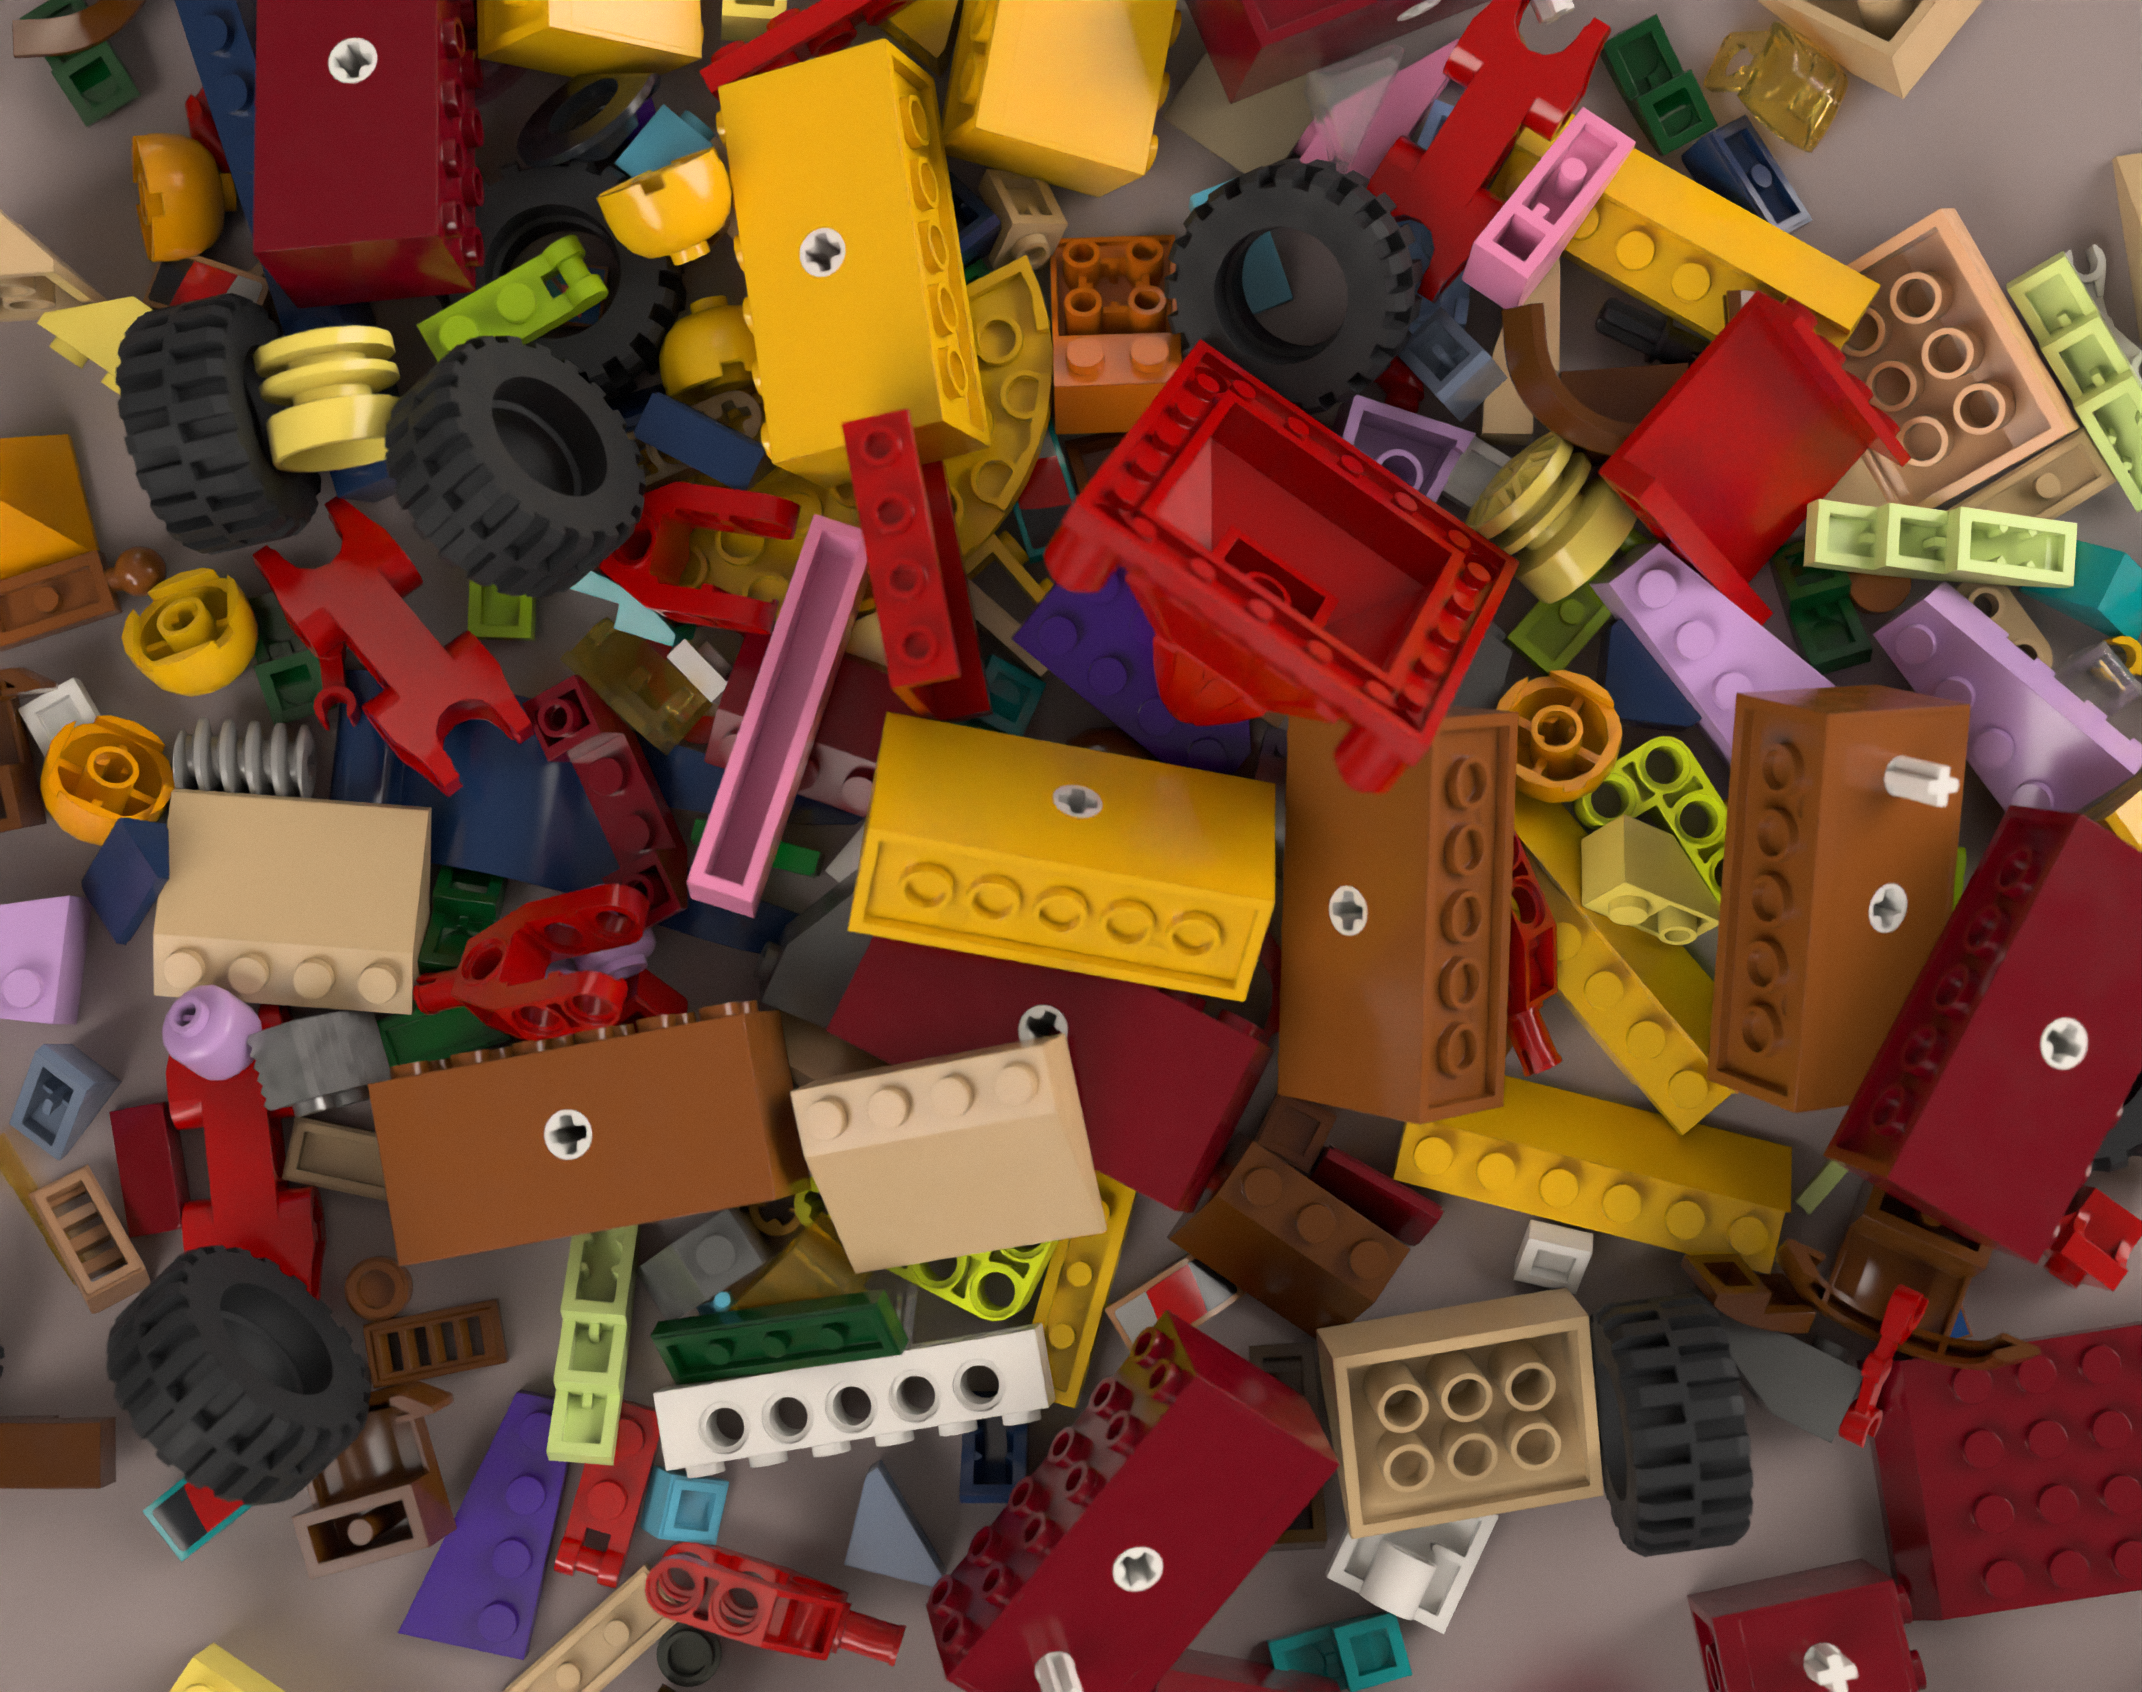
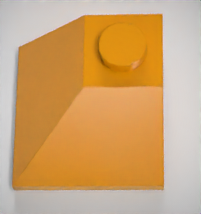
(41, 504)

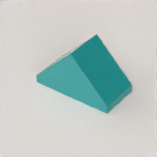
(2103, 593)

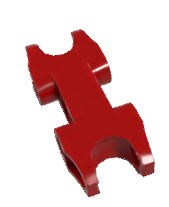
(1503, 95)
(363, 605)
(245, 1170)

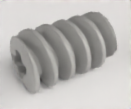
(246, 762)

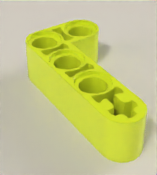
(1666, 802)
(968, 1281)

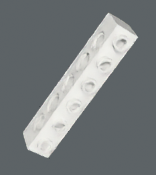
(690, 1411)

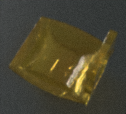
(1788, 84)

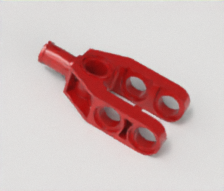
(667, 522)
(507, 963)
(1531, 969)
(792, 1610)

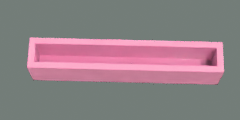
(781, 719)

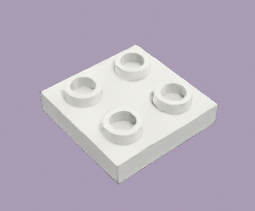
(1413, 1570)

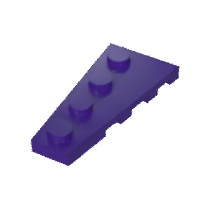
(495, 1563)

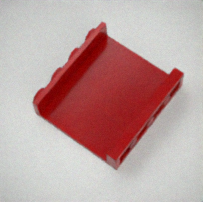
(1747, 445)
(916, 571)

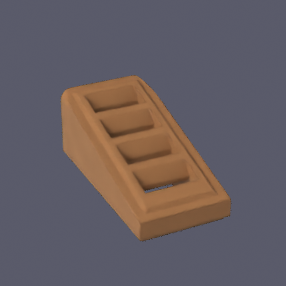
(113, 1286)

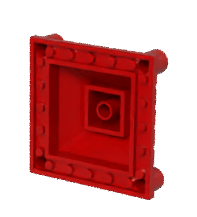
(1284, 570)

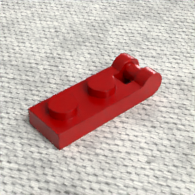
(612, 1499)

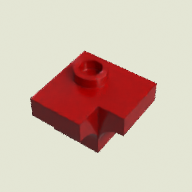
(2093, 1241)

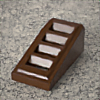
(380, 1355)

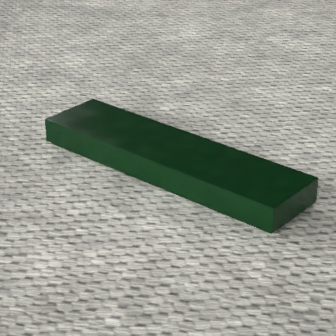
(780, 1337)

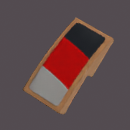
(202, 278)
(1183, 1288)

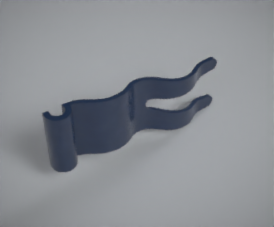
(533, 815)

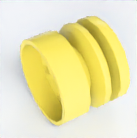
(332, 388)
(1552, 517)

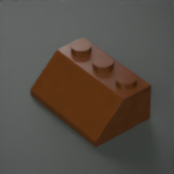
(1287, 1240)

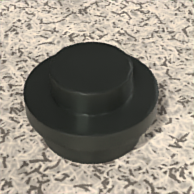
(688, 1655)

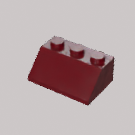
(849, 735)

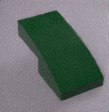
(93, 78)
(1656, 87)
(1819, 612)
(285, 666)
(462, 908)

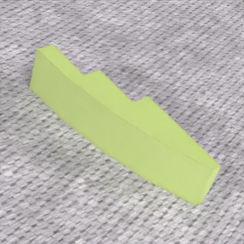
(2087, 364)
(1940, 544)
(593, 1345)

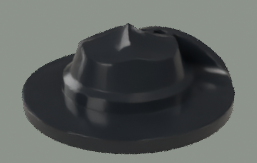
(585, 118)

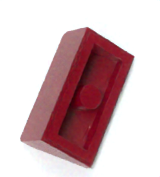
(150, 1168)
(1376, 1196)

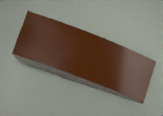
(57, 1452)

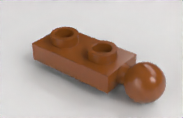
(73, 593)

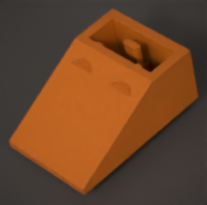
(1110, 330)

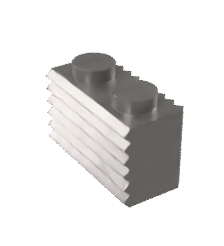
(319, 1059)

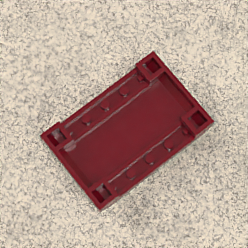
(2014, 1476)

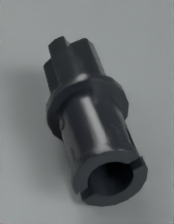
(1648, 334)

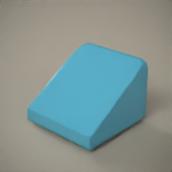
(683, 1506)

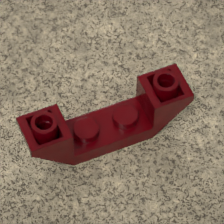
(622, 790)

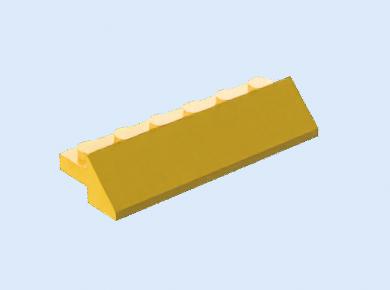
(1689, 246)
(1625, 986)
(1608, 1171)

